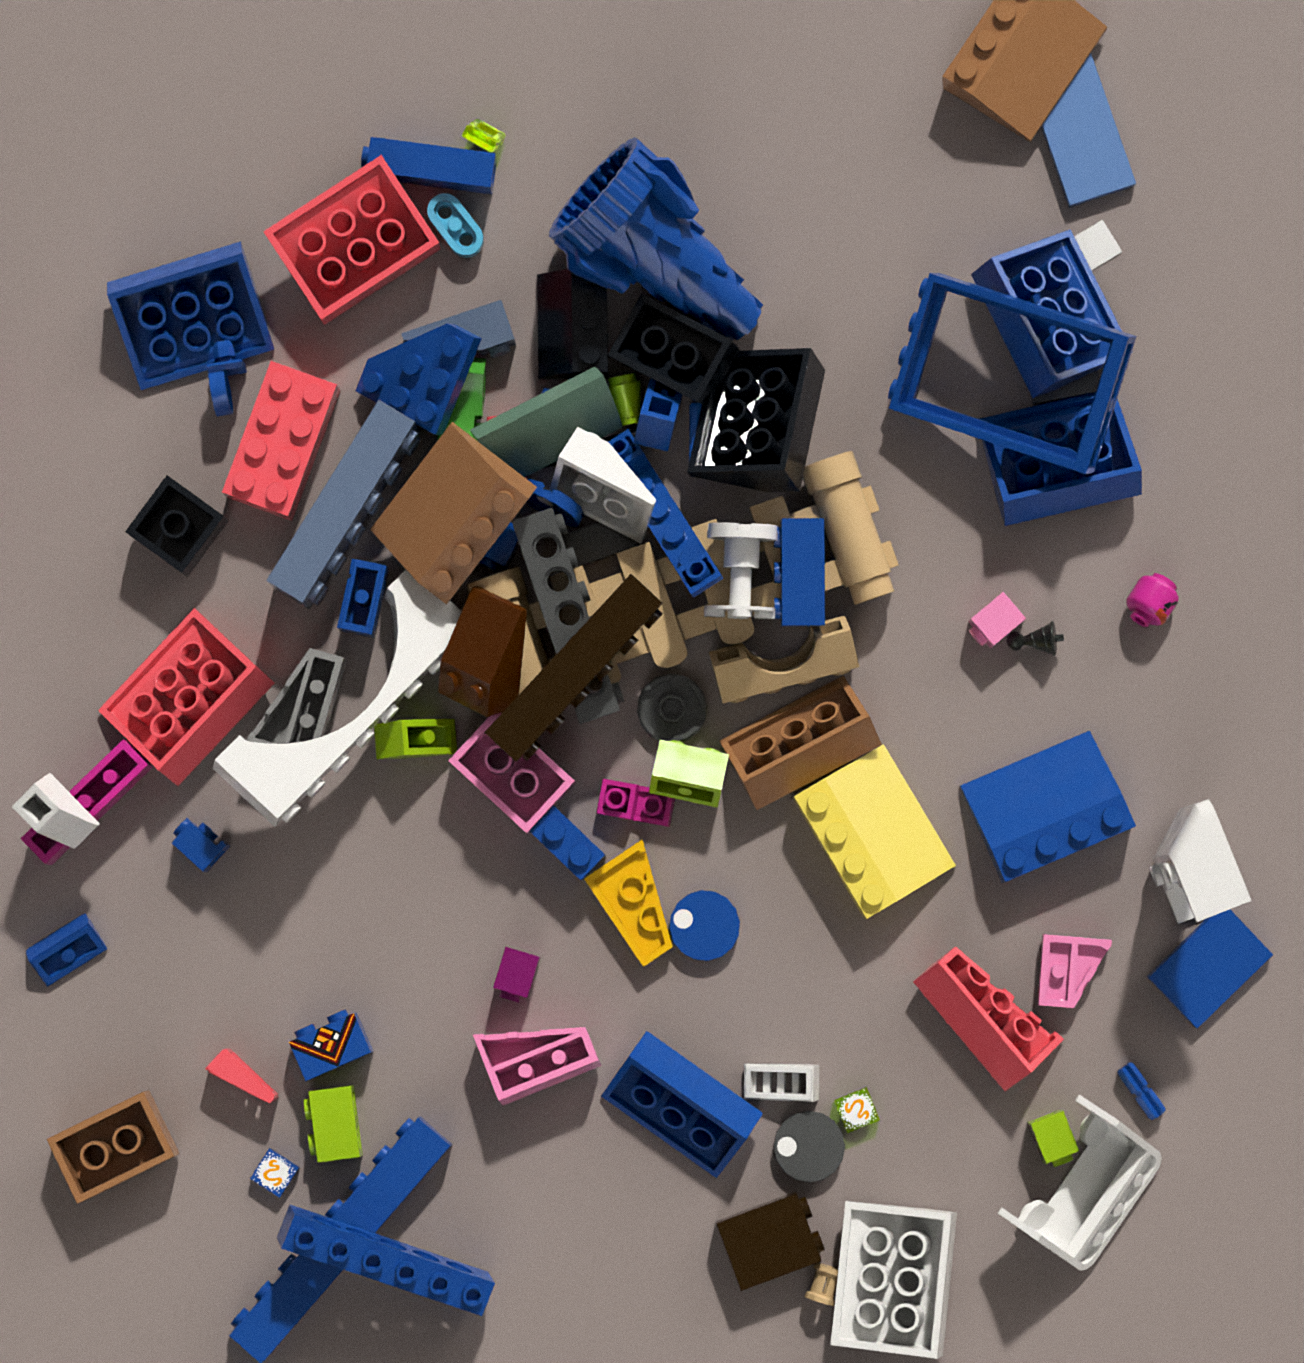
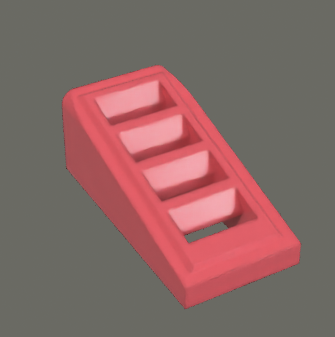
(234, 1070)

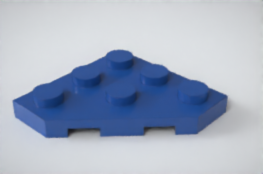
(422, 375)

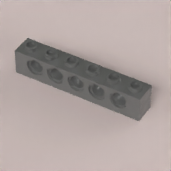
(530, 532)

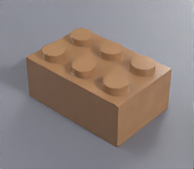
(113, 1146)

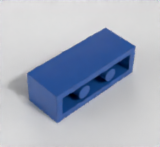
(800, 572)

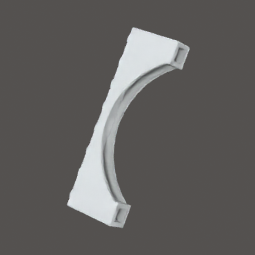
(282, 774)

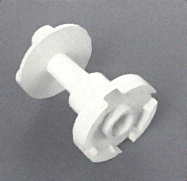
(741, 556)

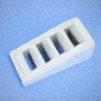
(812, 1082)

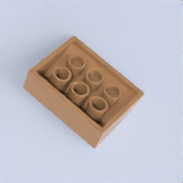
(1023, 60)
(451, 512)

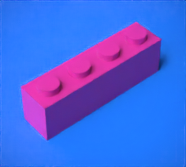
(96, 793)

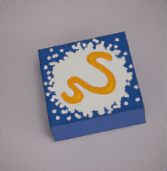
(274, 1172)

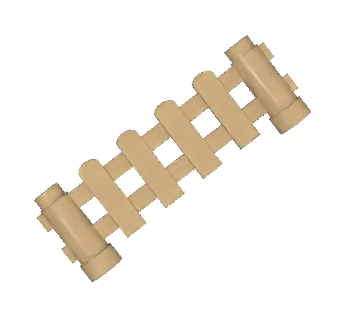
(859, 564)

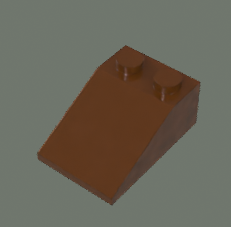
(484, 654)

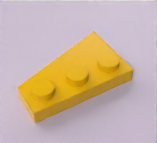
(632, 902)

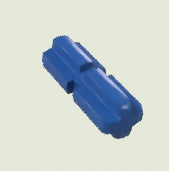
(1145, 1096)

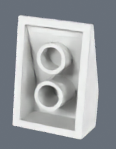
(603, 485)

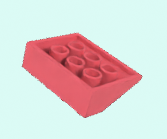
(352, 239)
(186, 697)

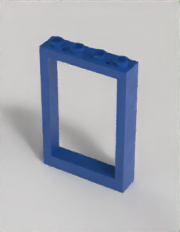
(914, 357)

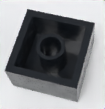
(177, 526)

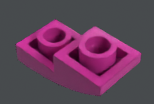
(634, 803)

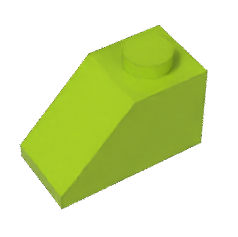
(415, 738)

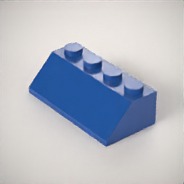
(682, 1104)

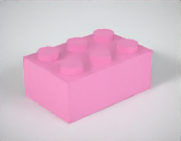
(518, 788)

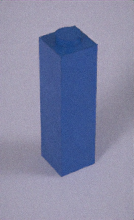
(435, 164)

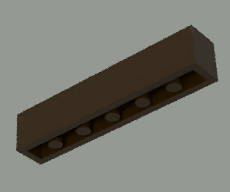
(573, 669)

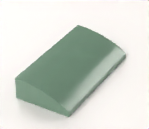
(541, 427)

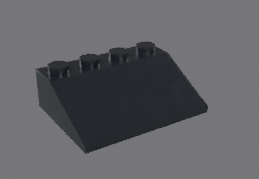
(759, 421)

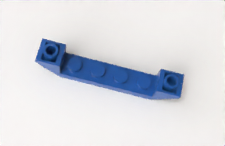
(668, 522)

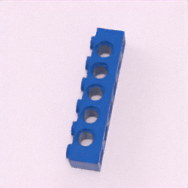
(385, 1260)

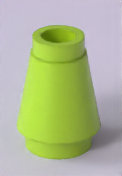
(627, 397)

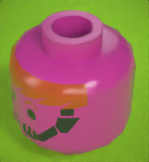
(1152, 600)

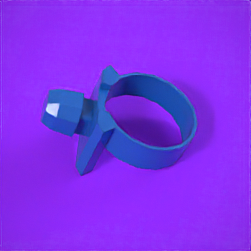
(218, 376)

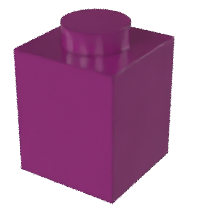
(516, 974)

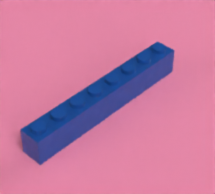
(368, 1207)

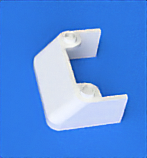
(1198, 866)
(1094, 1193)

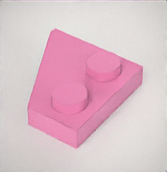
(1067, 968)

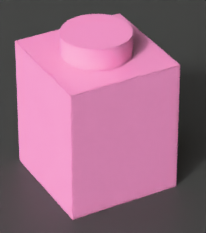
(995, 621)

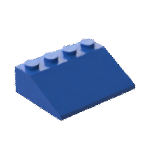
(1058, 278)
(183, 308)
(1036, 488)
(1047, 806)

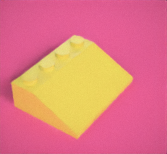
(874, 831)

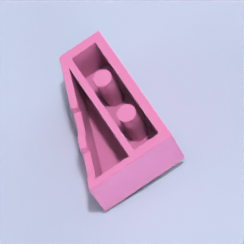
(535, 1060)

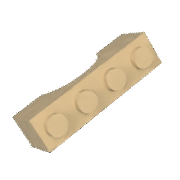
(824, 653)

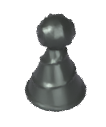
(1042, 639)

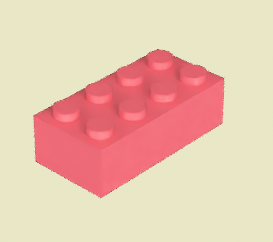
(281, 440)

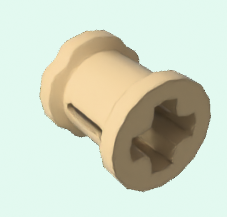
(816, 1292)

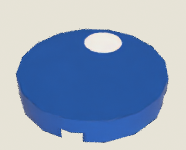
(560, 502)
(704, 925)

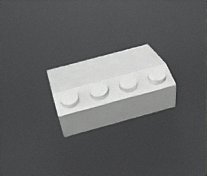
(894, 1279)

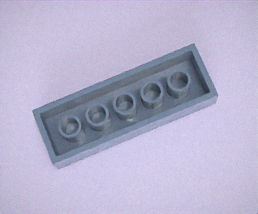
(344, 504)

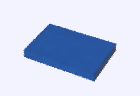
(1209, 966)

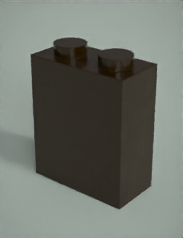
(770, 1240)

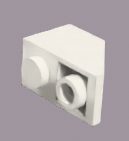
(55, 812)

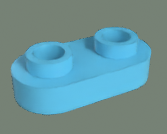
(456, 226)

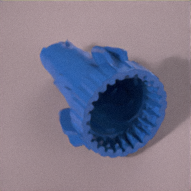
(638, 226)

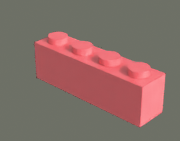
(986, 1018)

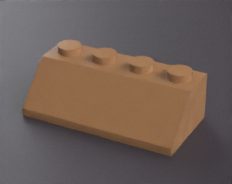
(800, 742)

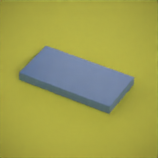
(1086, 141)

